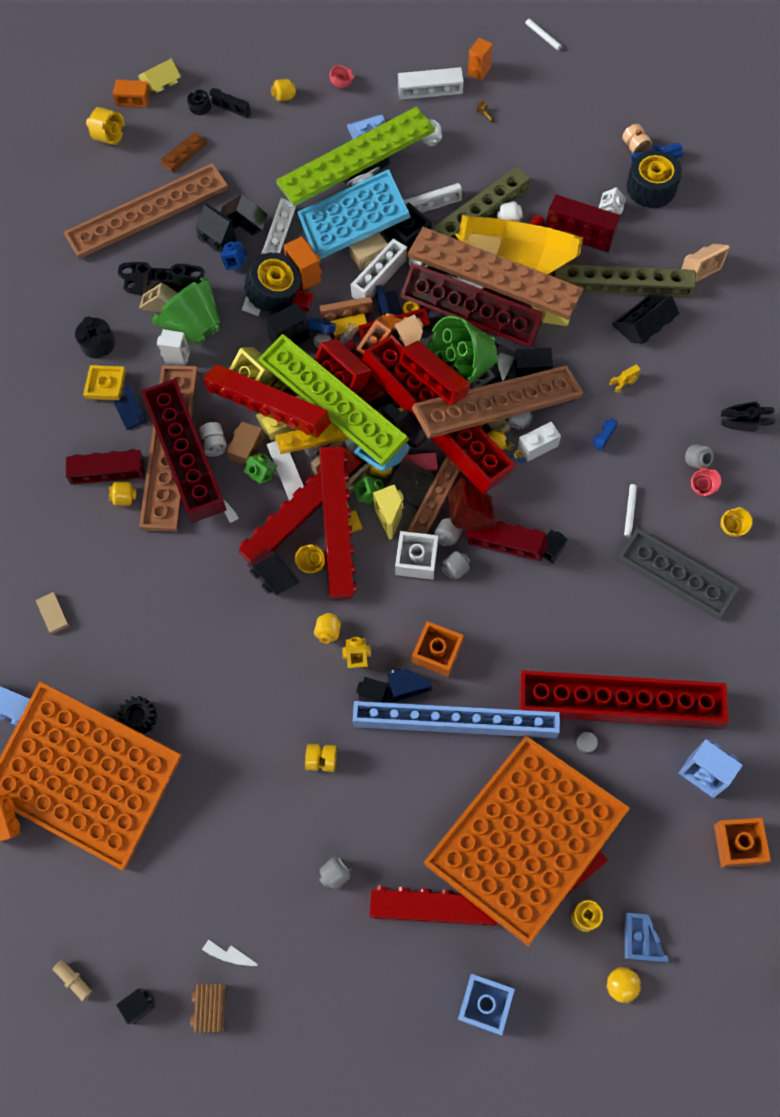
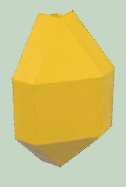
(520, 242)

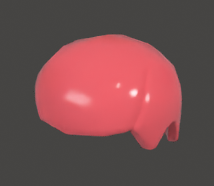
(341, 77)
(705, 482)

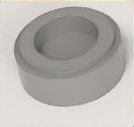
(586, 742)

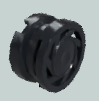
(199, 102)

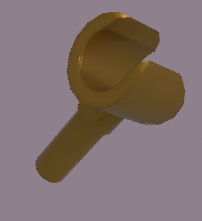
(482, 106)

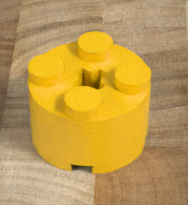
(105, 125)

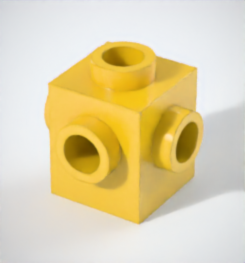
(356, 652)

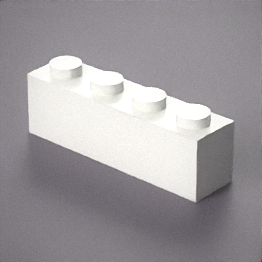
(430, 83)
(379, 270)

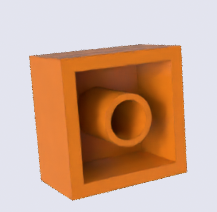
(307, 262)
(437, 649)
(742, 842)

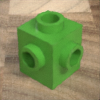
(260, 468)
(365, 487)

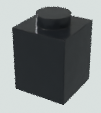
(555, 545)
(372, 690)
(136, 1005)

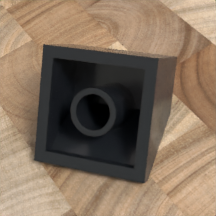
(215, 228)
(272, 572)

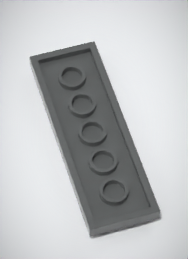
(678, 574)

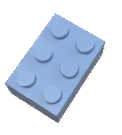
(710, 768)

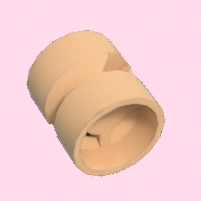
(636, 139)

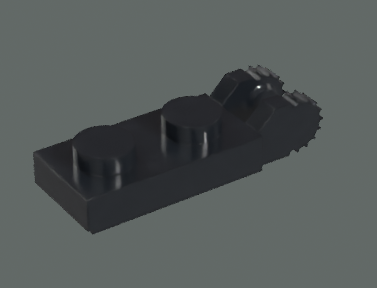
(230, 103)

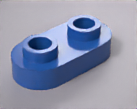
(321, 325)
(601, 439)

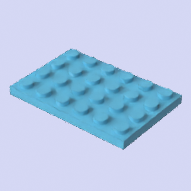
(353, 214)

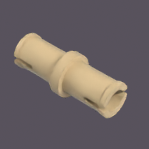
(72, 980)

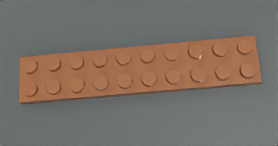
(145, 211)
(496, 273)
(498, 401)
(161, 496)

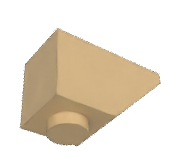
(156, 298)

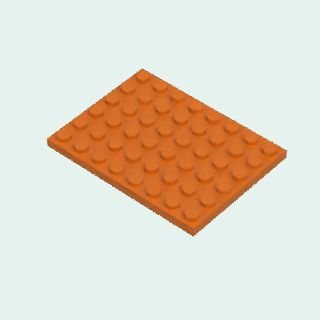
(84, 774)
(526, 839)

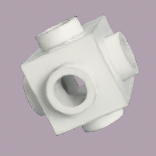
(613, 201)

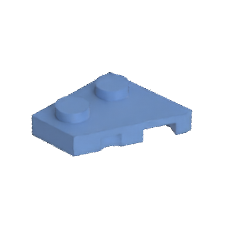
(641, 939)

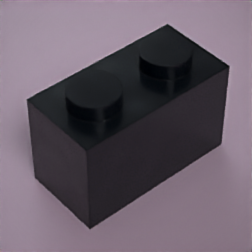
(532, 361)

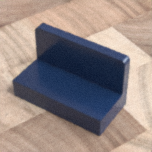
(387, 301)
(129, 409)

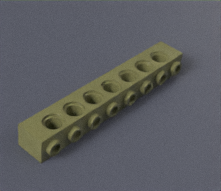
(487, 202)
(629, 280)

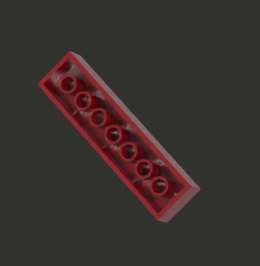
(472, 304)
(183, 451)

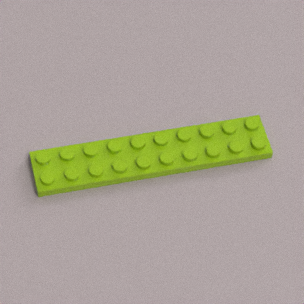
(355, 156)
(345, 408)

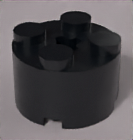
(94, 337)

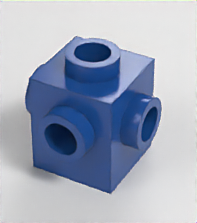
(233, 255)

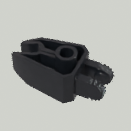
(747, 416)
(405, 423)

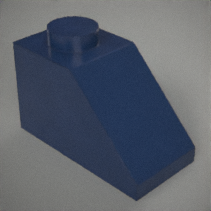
(407, 684)

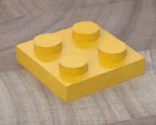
(104, 382)

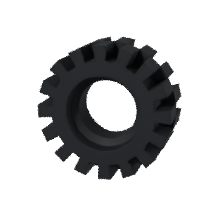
(138, 703)

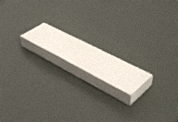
(286, 469)

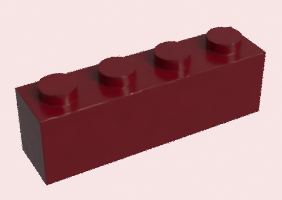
(104, 466)
(510, 540)

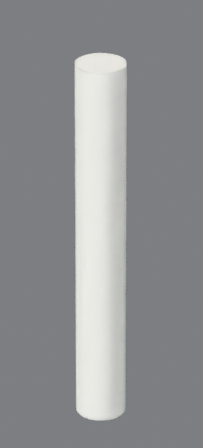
(543, 34)
(630, 511)

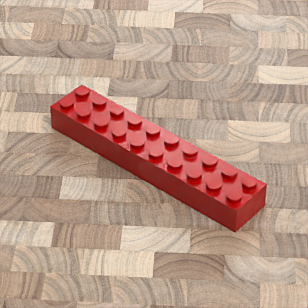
(468, 448)
(625, 699)

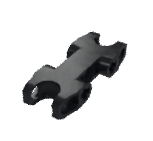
(147, 278)

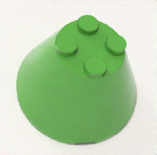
(191, 312)
(463, 347)

